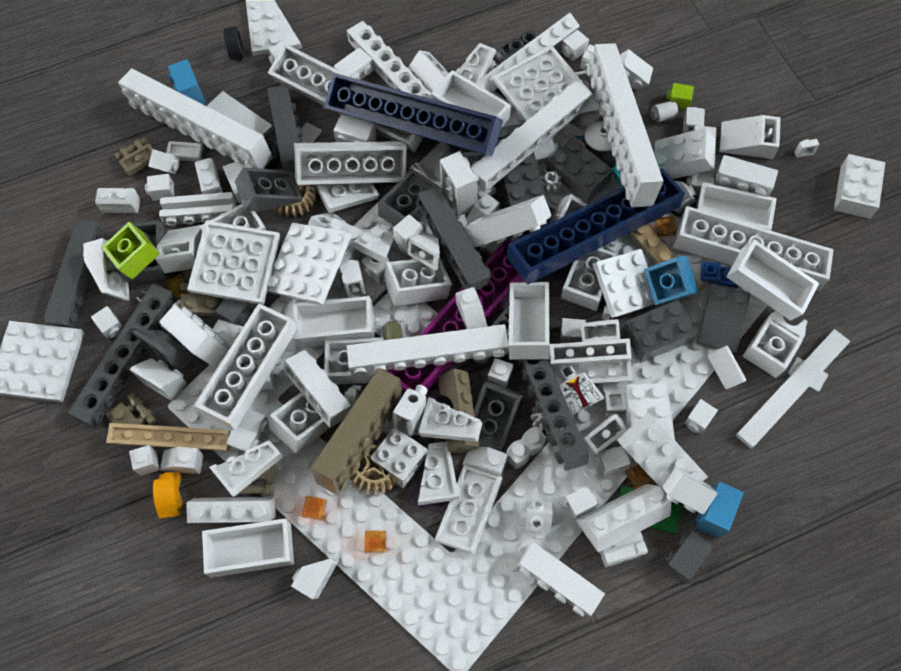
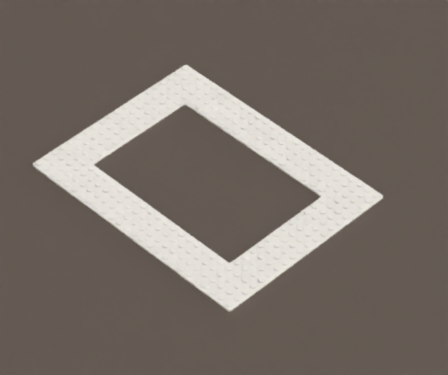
(439, 596)

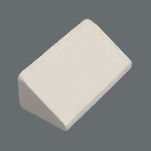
(726, 367)

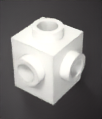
(374, 268)
(537, 516)

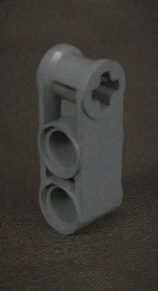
(511, 47)

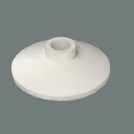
(597, 139)

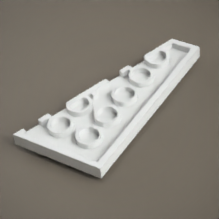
(268, 26)

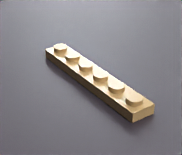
(654, 247)
(168, 436)

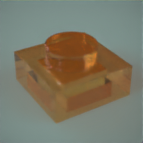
(665, 226)
(175, 283)
(638, 476)
(314, 508)
(375, 541)

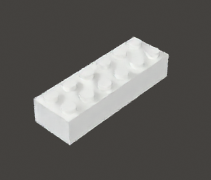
(349, 162)
(246, 366)

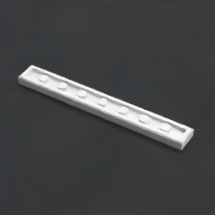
(792, 389)

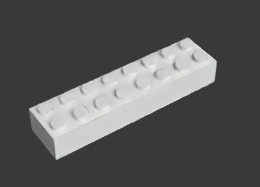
(724, 238)

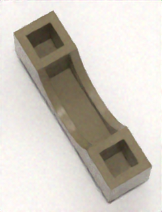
(456, 387)

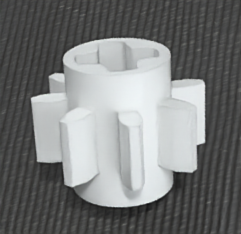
(551, 182)

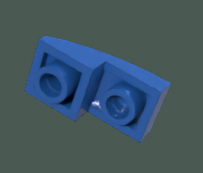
(715, 274)

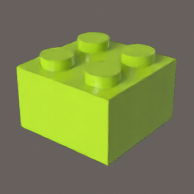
(130, 250)

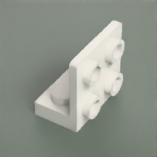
(400, 456)

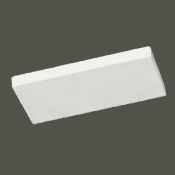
(236, 111)
(467, 517)

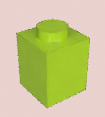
(681, 95)

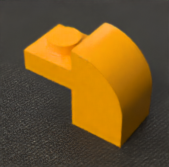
(167, 494)

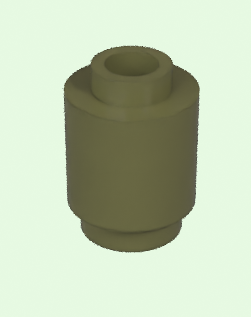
(392, 330)

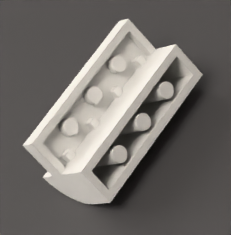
(601, 360)

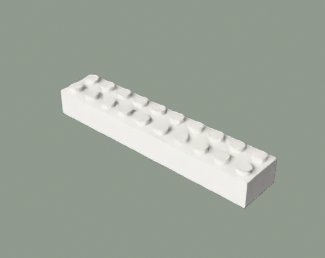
(313, 81)
(196, 120)
(624, 126)

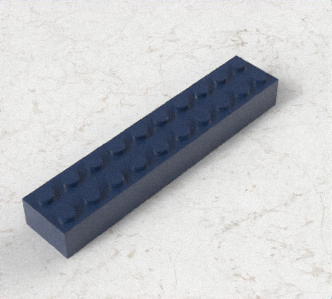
(414, 114)
(587, 230)

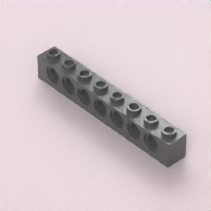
(114, 358)
(577, 453)

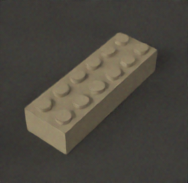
(357, 432)

